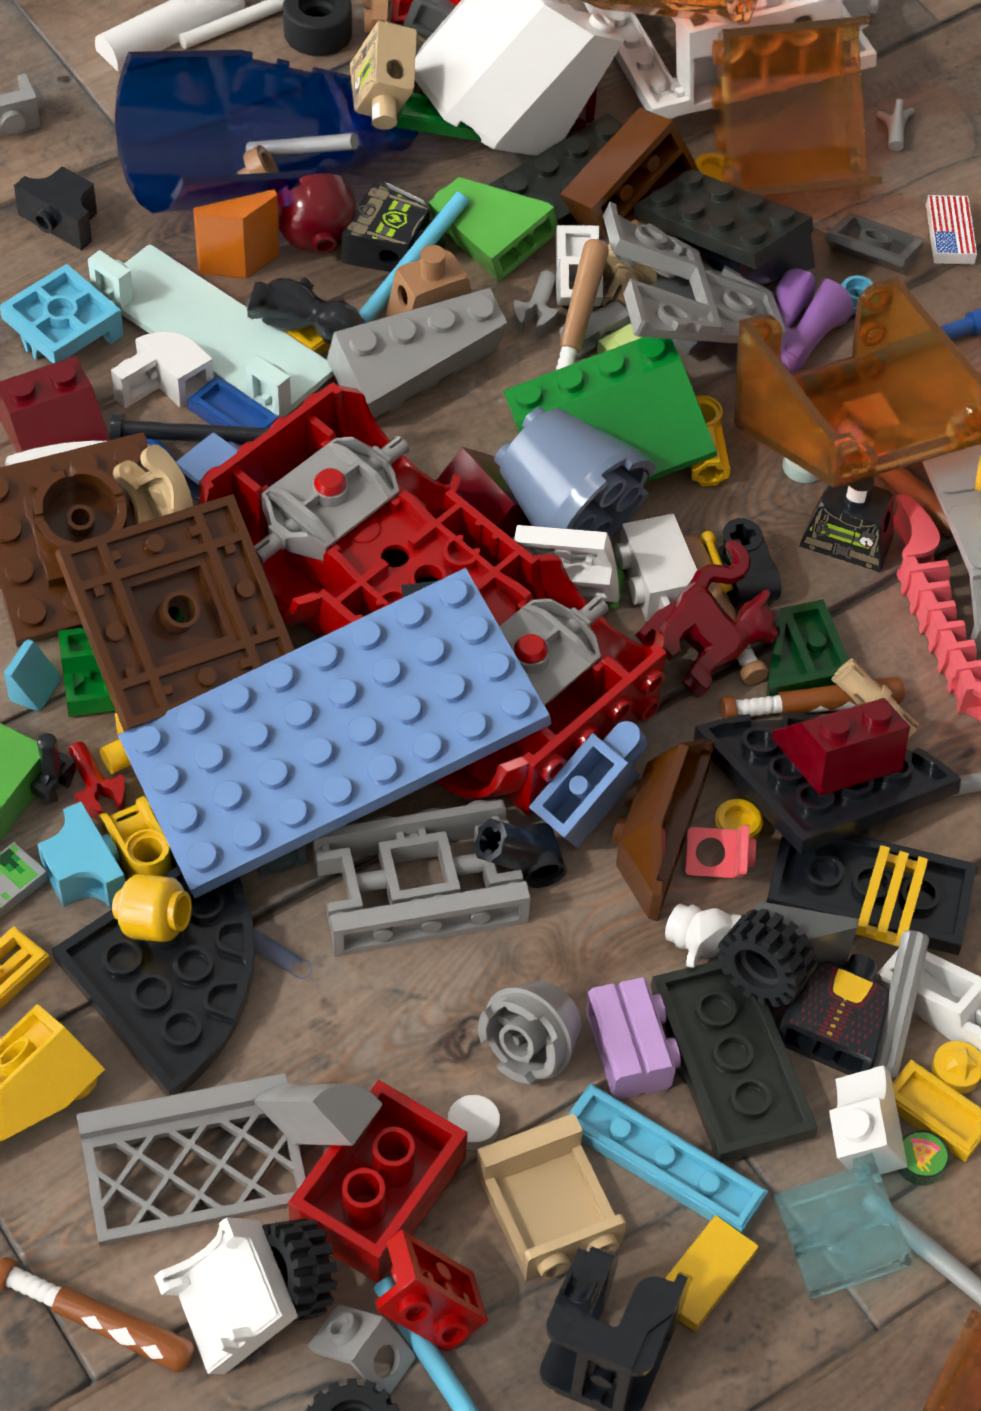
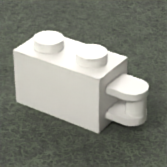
(655, 561)

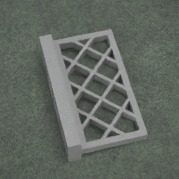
(170, 1118)

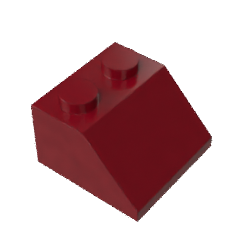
(51, 407)
(846, 745)

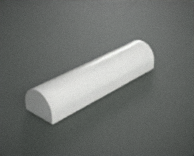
(160, 27)

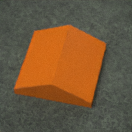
(237, 235)

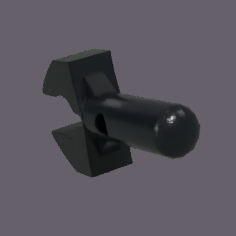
(55, 769)

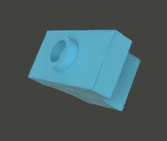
(81, 860)

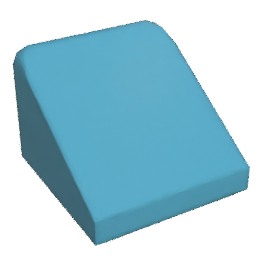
(30, 677)

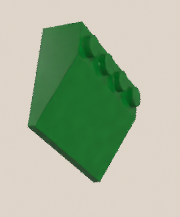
(632, 394)

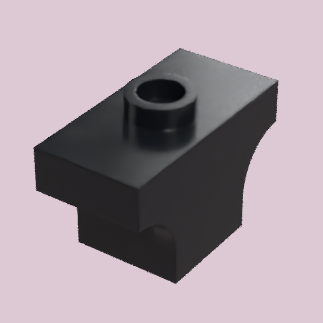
(59, 205)

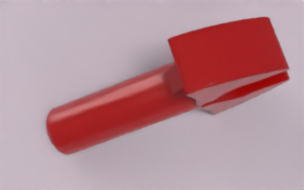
(95, 782)

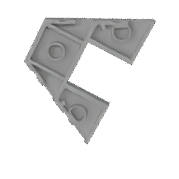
(719, 296)

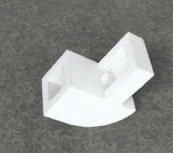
(568, 254)
(165, 363)

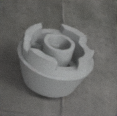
(531, 1030)

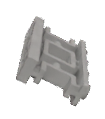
(422, 911)

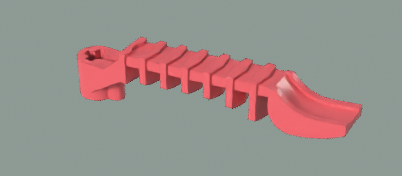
(930, 596)

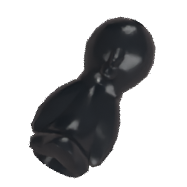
(295, 307)

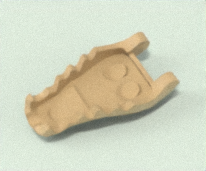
(158, 490)

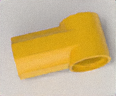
(717, 468)

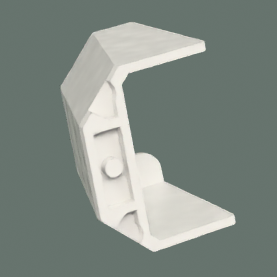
(516, 69)

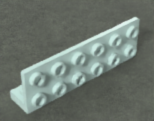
(245, 352)

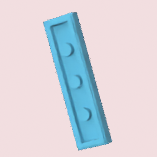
(666, 1160)

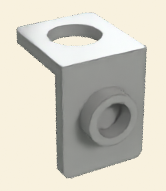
(356, 1338)

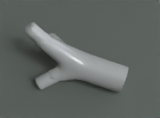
(896, 124)

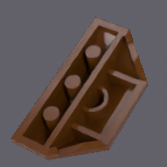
(659, 821)

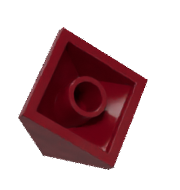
(485, 489)

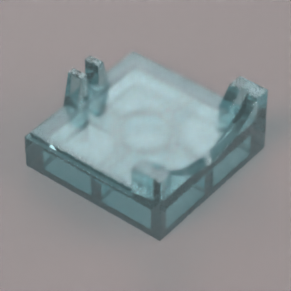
(843, 1229)

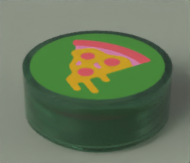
(925, 1156)

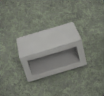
(319, 1112)

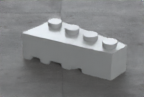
(415, 348)

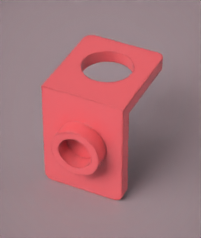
(738, 852)

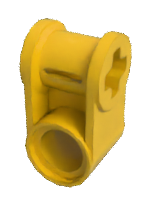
(138, 839)

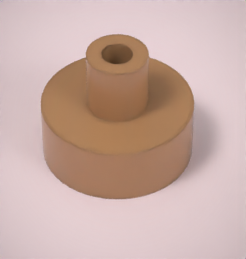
(258, 161)

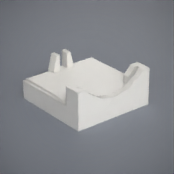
(231, 1294)

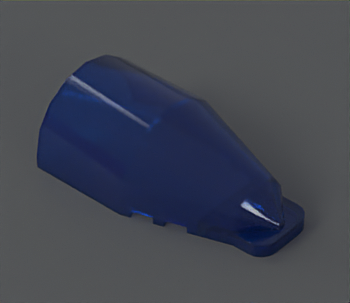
(194, 111)

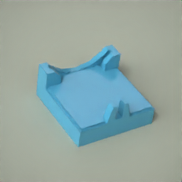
(62, 315)

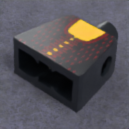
(838, 1016)

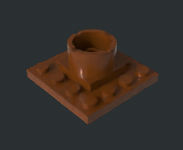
(51, 506)
(174, 607)

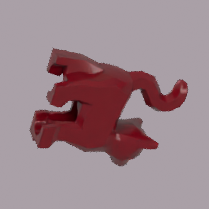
(706, 626)

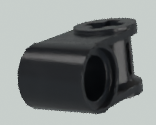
(763, 570)

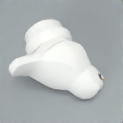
(698, 931)

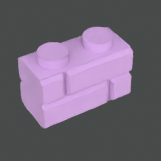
(631, 1038)

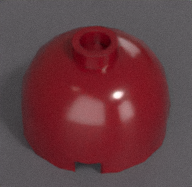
(316, 212)

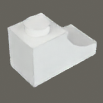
(868, 1120)

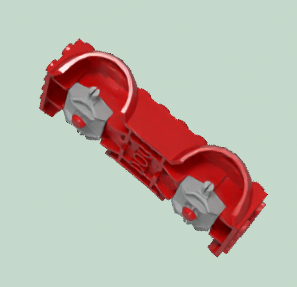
(355, 495)

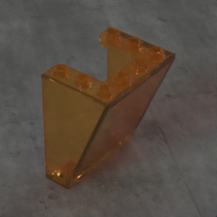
(883, 408)

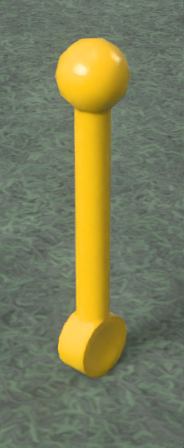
(709, 540)

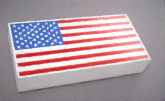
(951, 229)

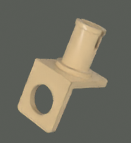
(621, 273)

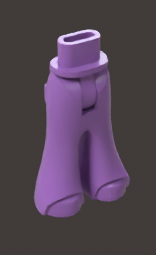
(827, 311)

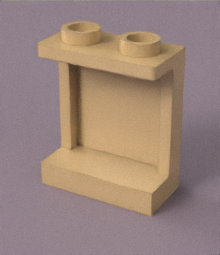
(548, 1197)

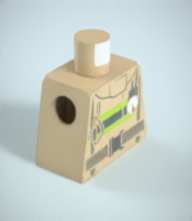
(384, 73)

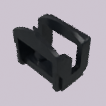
(605, 1363)

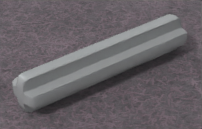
(901, 1001)

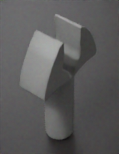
(546, 317)

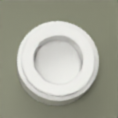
(478, 1118)

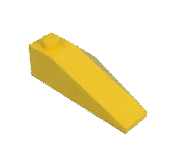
(41, 1071)

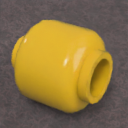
(152, 908)

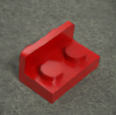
(431, 1293)

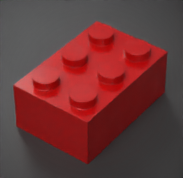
(381, 1181)

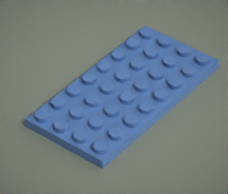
(332, 731)

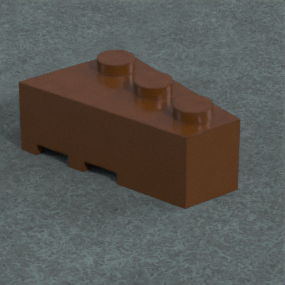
(628, 169)

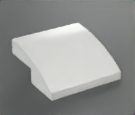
(584, 554)

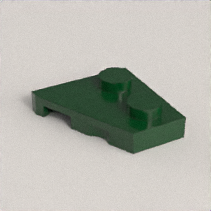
(805, 649)

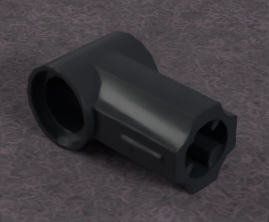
(525, 849)

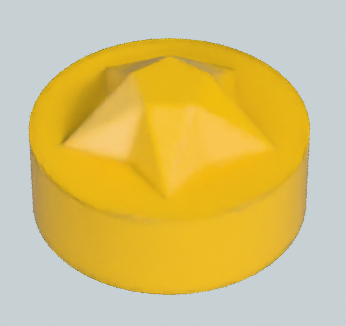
(958, 1066)

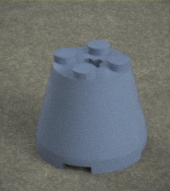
(573, 473)

